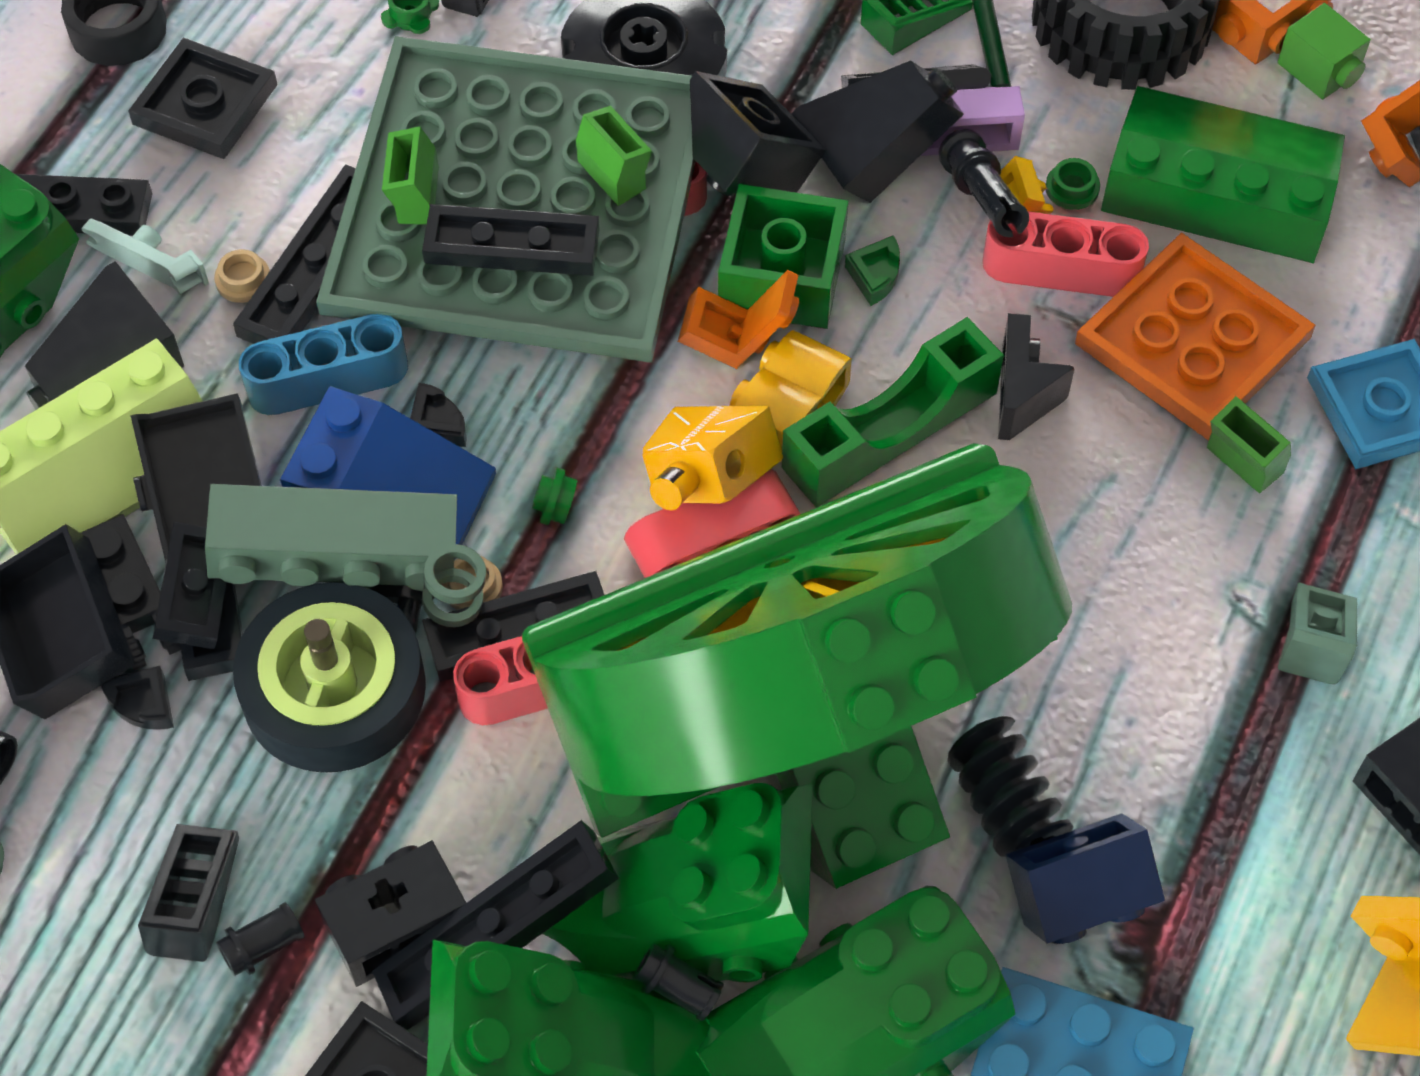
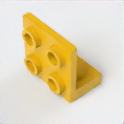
(1392, 1009)

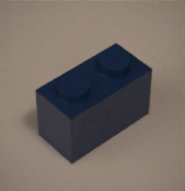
(1085, 879)

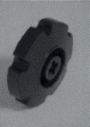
(647, 35)

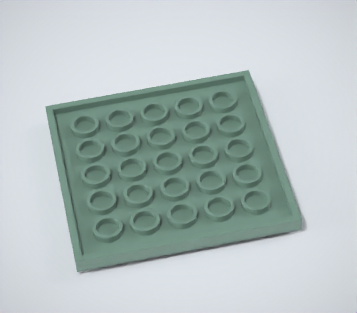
(509, 142)

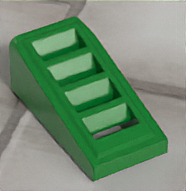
(898, 33)

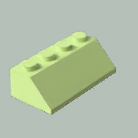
(80, 450)

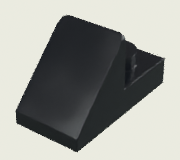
(1026, 385)

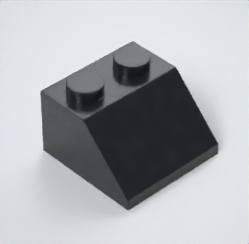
(748, 136)

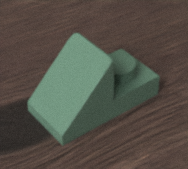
(1320, 634)

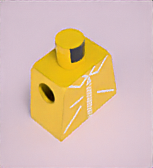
(709, 453)

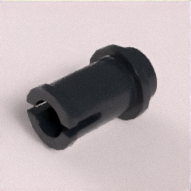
(259, 939)
(678, 981)

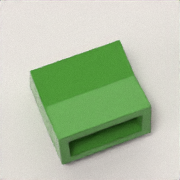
(612, 154)
(410, 174)
(1249, 445)

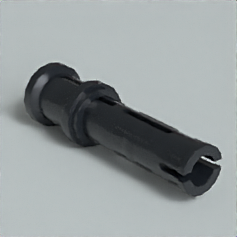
(978, 174)

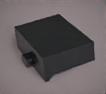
(187, 452)
(58, 624)

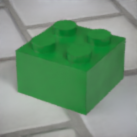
(781, 233)

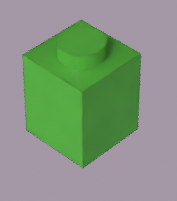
(1324, 51)

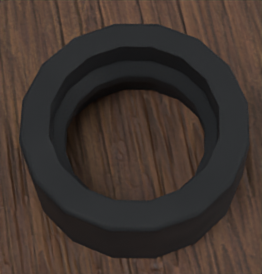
(119, 44)

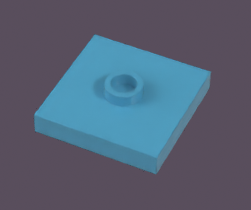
(1373, 401)

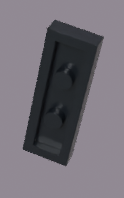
(511, 239)
(506, 619)

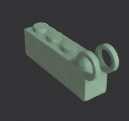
(343, 539)

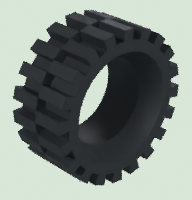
(1124, 44)

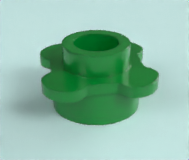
(409, 14)

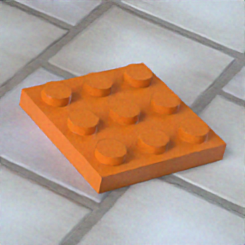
(1194, 334)

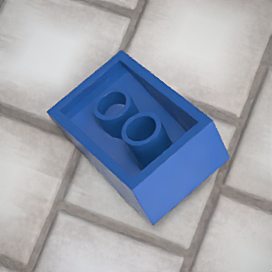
(376, 448)

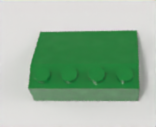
(1224, 174)

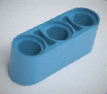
(298, 361)

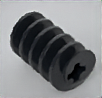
(1001, 786)

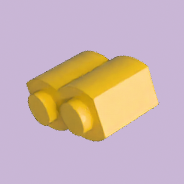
(795, 380)

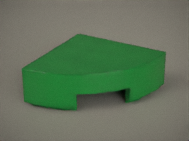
(875, 268)

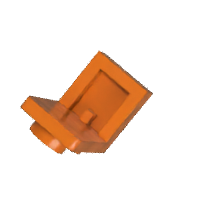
(1257, 30)
(1388, 133)
(734, 332)

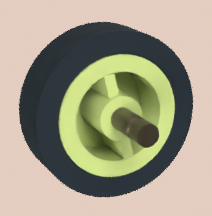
(330, 677)

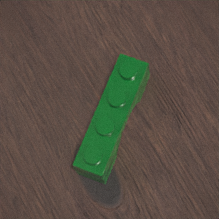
(842, 446)

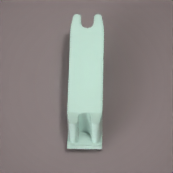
(141, 254)

